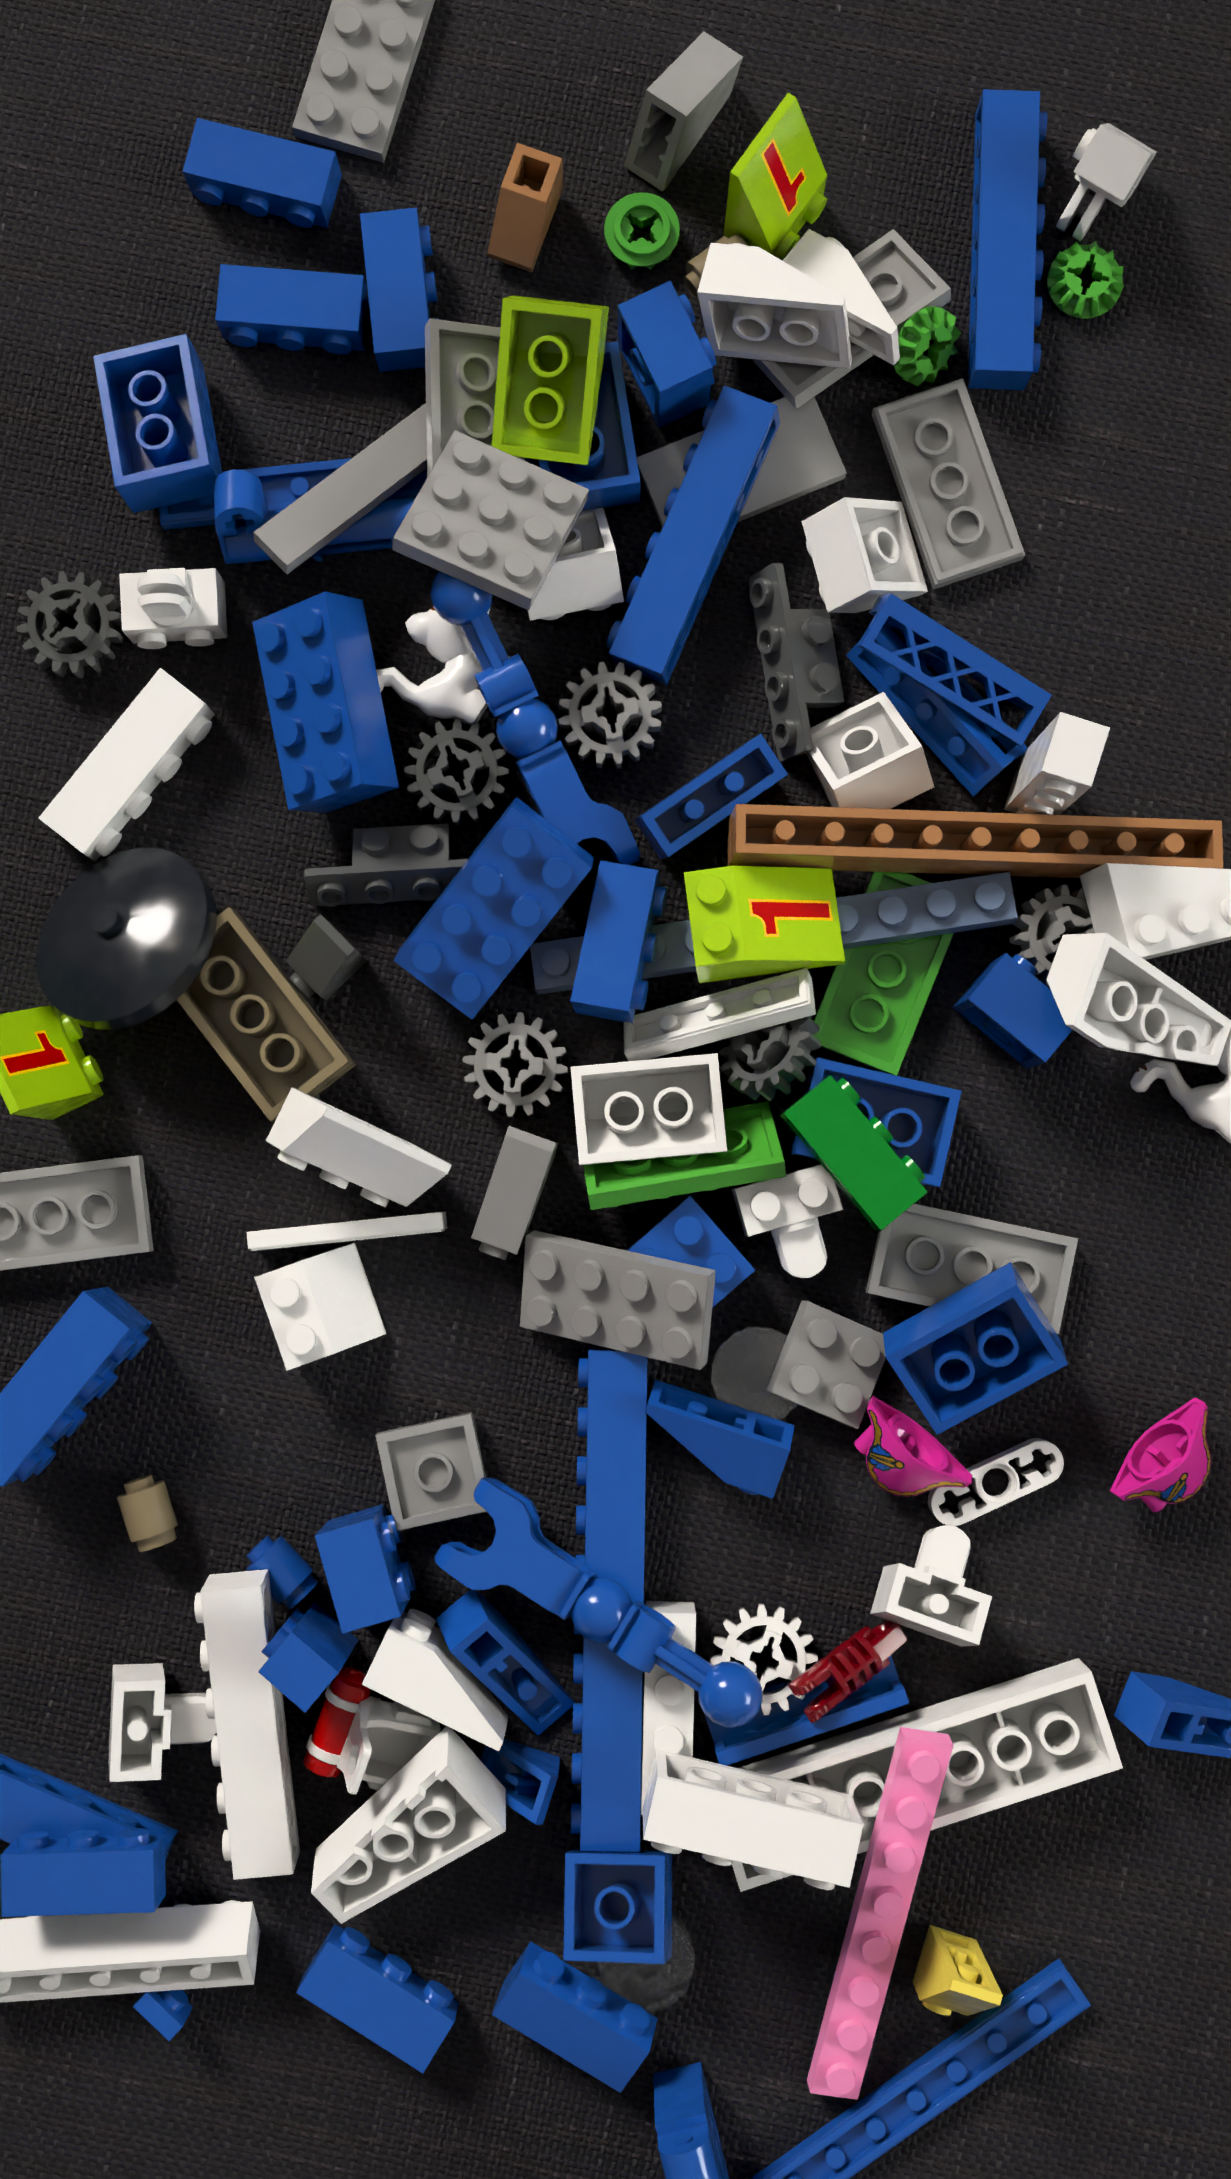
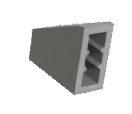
(681, 108)
(513, 1192)

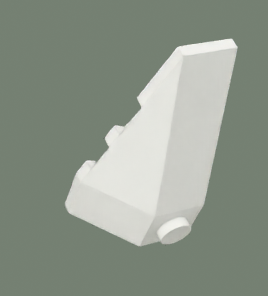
(1131, 1004)

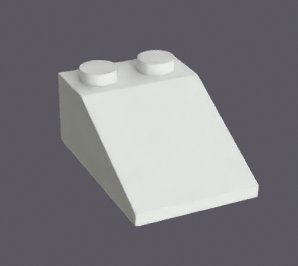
(770, 310)
(425, 1676)

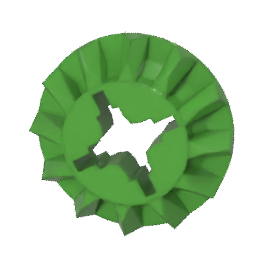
(641, 210)
(1066, 288)
(914, 339)

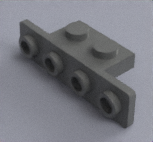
(796, 661)
(388, 867)

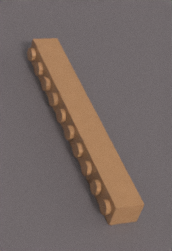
(963, 841)

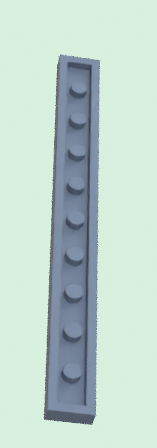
(862, 917)

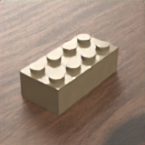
(261, 1020)

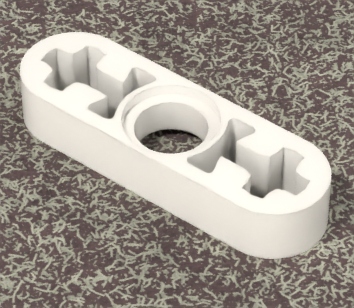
(1034, 1481)

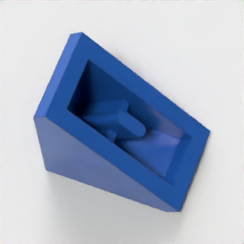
(526, 1775)

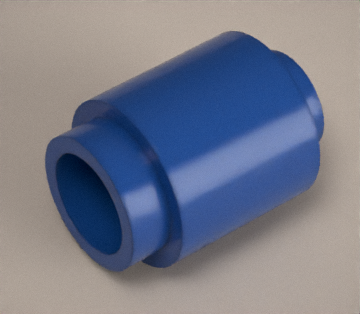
(288, 1571)

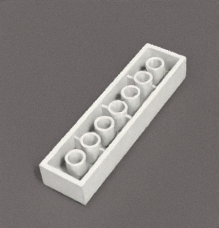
(1006, 1749)

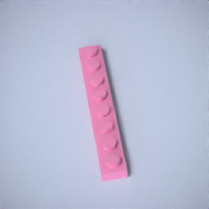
(879, 1912)

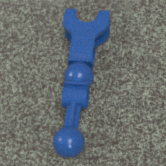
(528, 726)
(597, 1606)

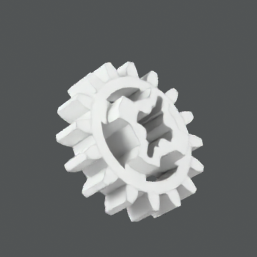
(784, 1667)

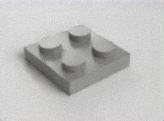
(829, 1364)
(431, 1470)

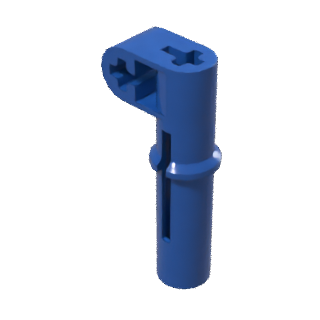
(242, 509)

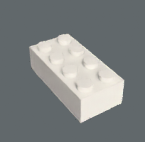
(751, 1820)

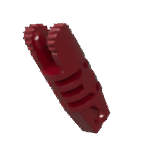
(848, 1667)

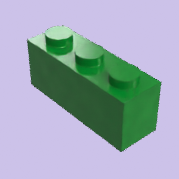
(856, 1151)

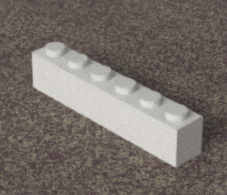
(249, 1726)
(128, 1952)

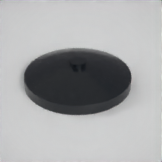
(126, 938)

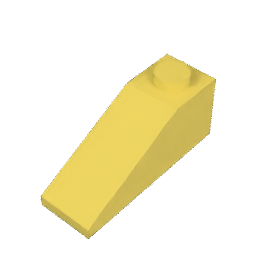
(954, 1975)

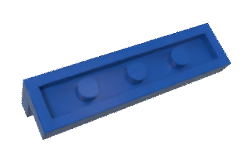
(956, 654)
(951, 734)
(790, 1726)

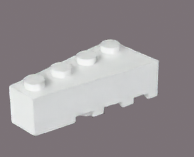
(1159, 907)
(410, 1827)

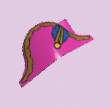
(905, 1455)
(1167, 1460)

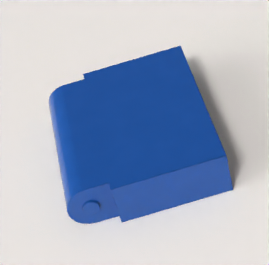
(686, 2125)

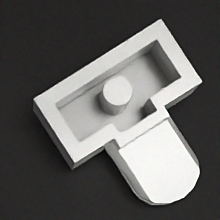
(1108, 165)
(173, 607)
(791, 1211)
(933, 1592)
(149, 1720)

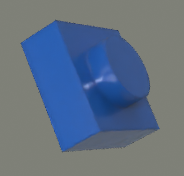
(164, 2010)

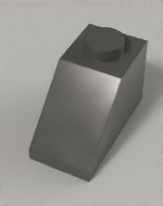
(323, 960)

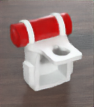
(364, 1734)

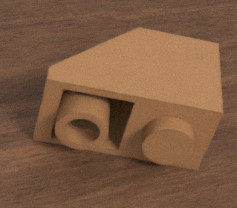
(525, 207)

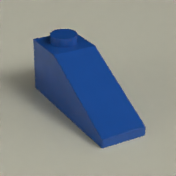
(728, 1439)
(503, 1661)
(1176, 1715)

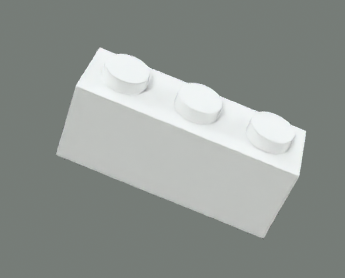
(648, 1109)
(353, 1151)

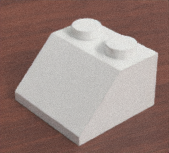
(863, 553)
(583, 572)
(869, 757)
(320, 1306)

